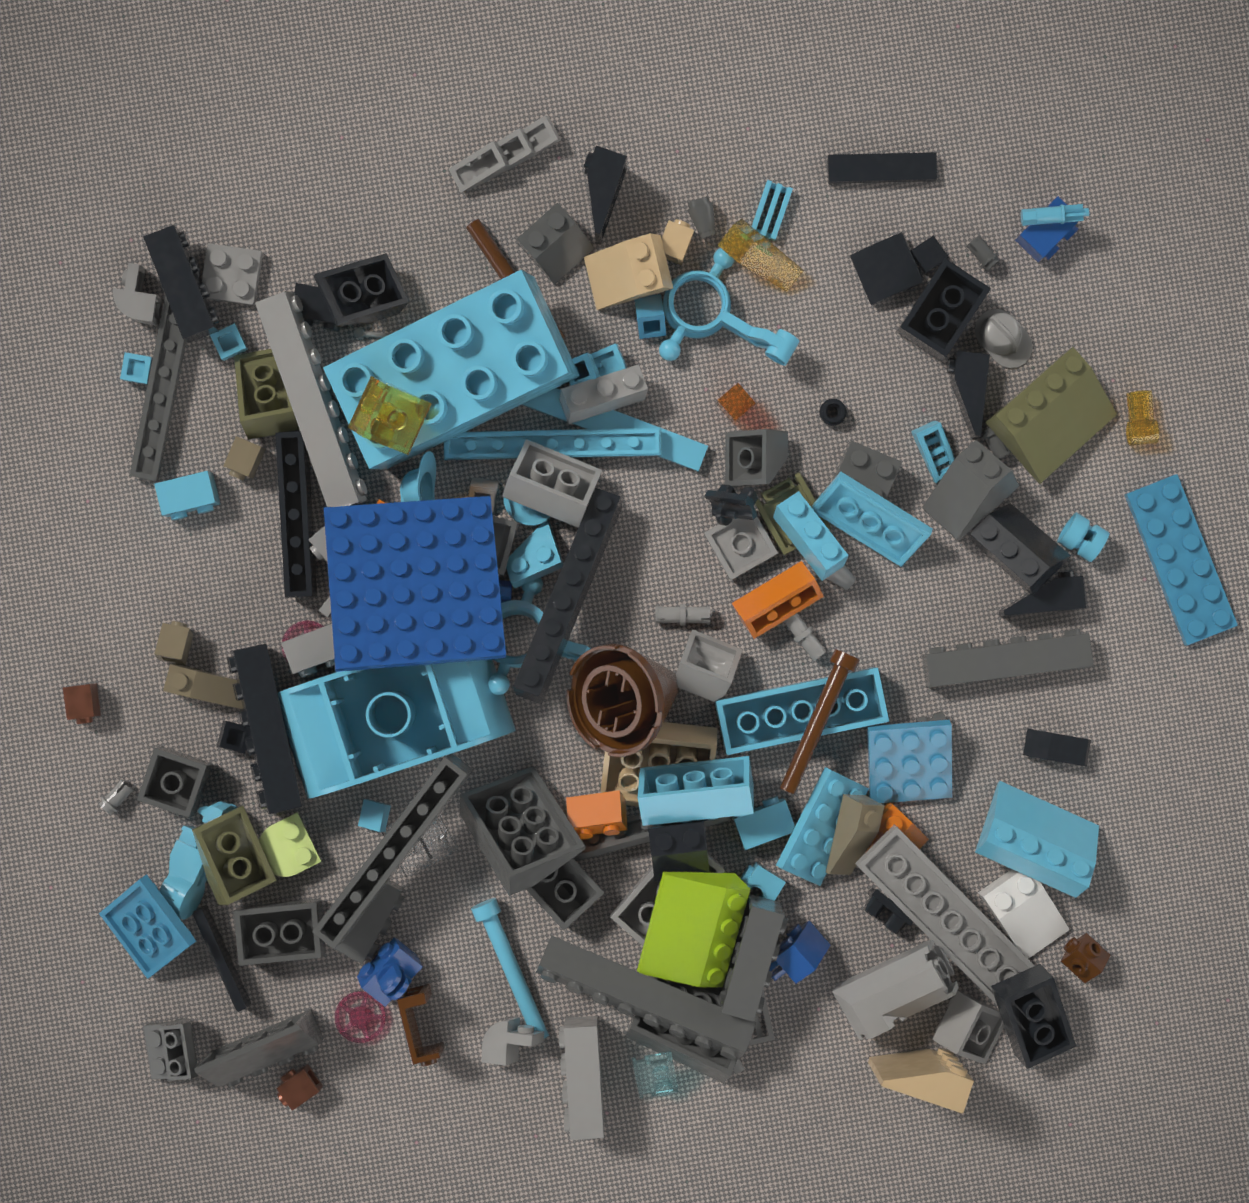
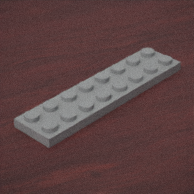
(942, 911)

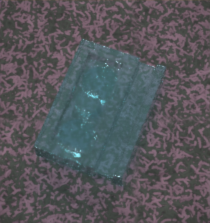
(655, 1074)

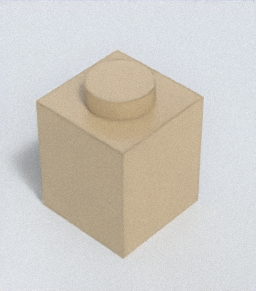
(677, 240)

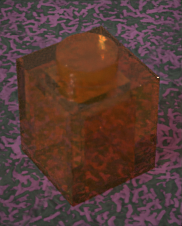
(735, 403)

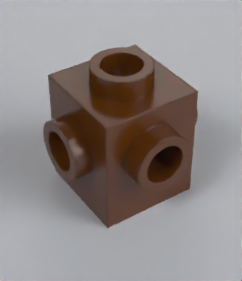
(1085, 957)

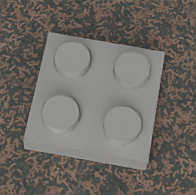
(232, 273)
(740, 545)

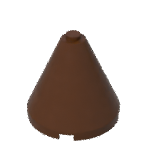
(619, 698)

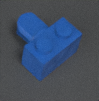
(800, 952)
(389, 972)

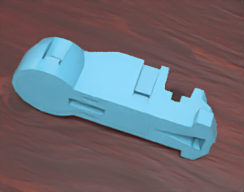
(186, 875)

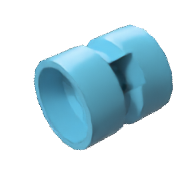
(1079, 528)

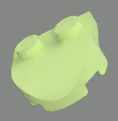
(289, 847)

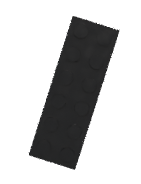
(265, 728)

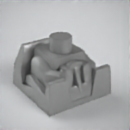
(707, 666)

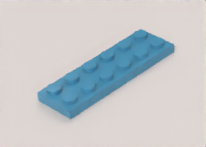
(1181, 559)

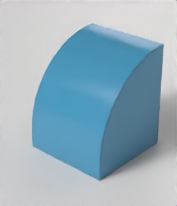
(650, 316)

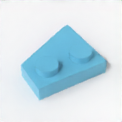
(534, 557)

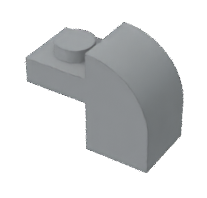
(132, 302)
(503, 1040)

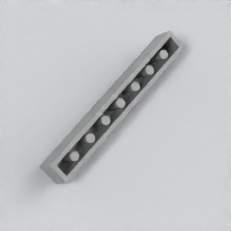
(311, 400)

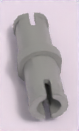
(682, 614)
(804, 635)

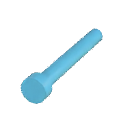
(487, 913)

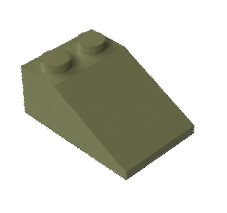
(262, 396)
(232, 856)

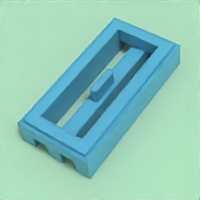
(778, 188)

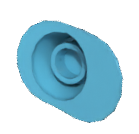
(420, 483)

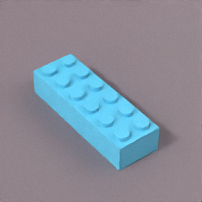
(783, 712)

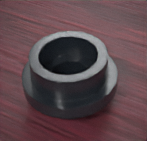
(841, 410)

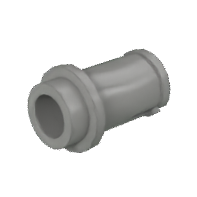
(116, 797)

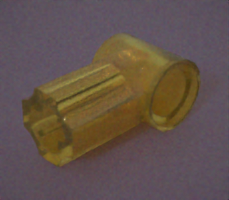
(1142, 426)

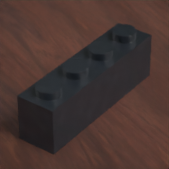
(181, 283)

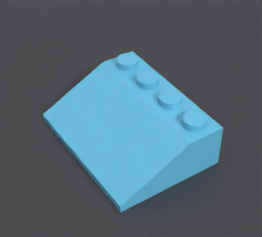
(1039, 840)

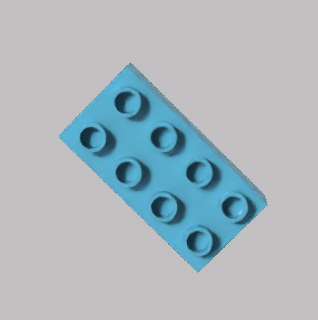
(464, 360)

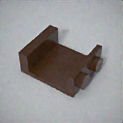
(411, 998)

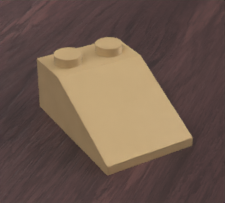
(628, 271)

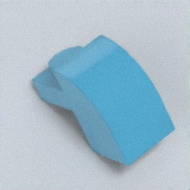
(598, 364)

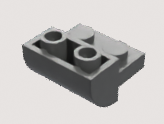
(171, 1049)

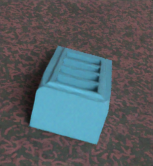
(927, 454)

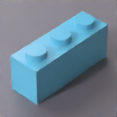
(810, 536)

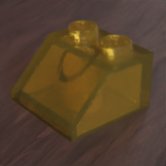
(389, 415)

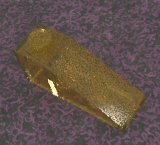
(760, 255)

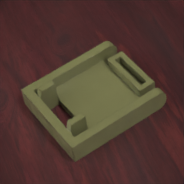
(774, 497)

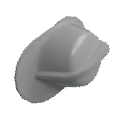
(1003, 338)

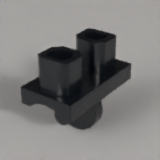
(729, 505)
(875, 905)

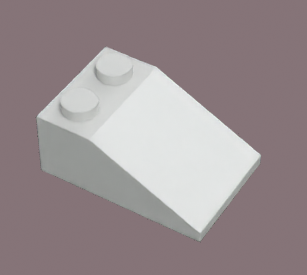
(1024, 911)

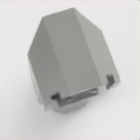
(896, 989)

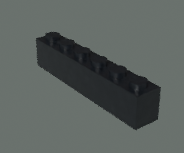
(295, 515)

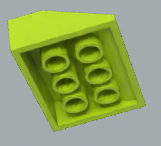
(694, 927)

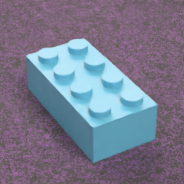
(696, 791)

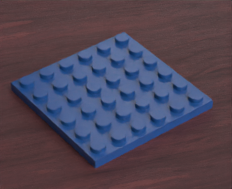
(413, 583)

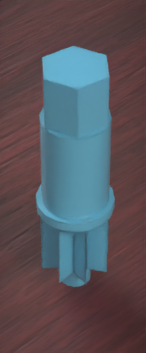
(1055, 214)

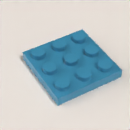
(910, 761)
(147, 926)

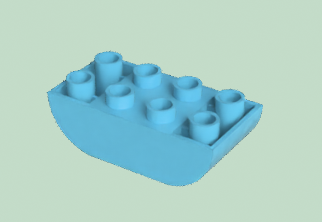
(388, 720)

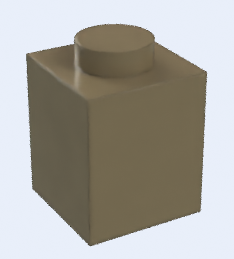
(244, 458)
(174, 643)

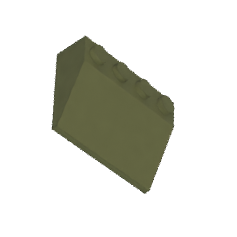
(1053, 415)

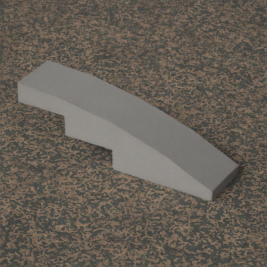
(504, 154)

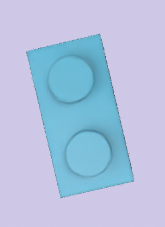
(187, 495)
(766, 824)

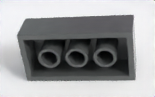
(752, 957)

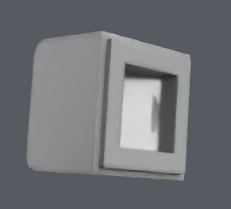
(484, 487)

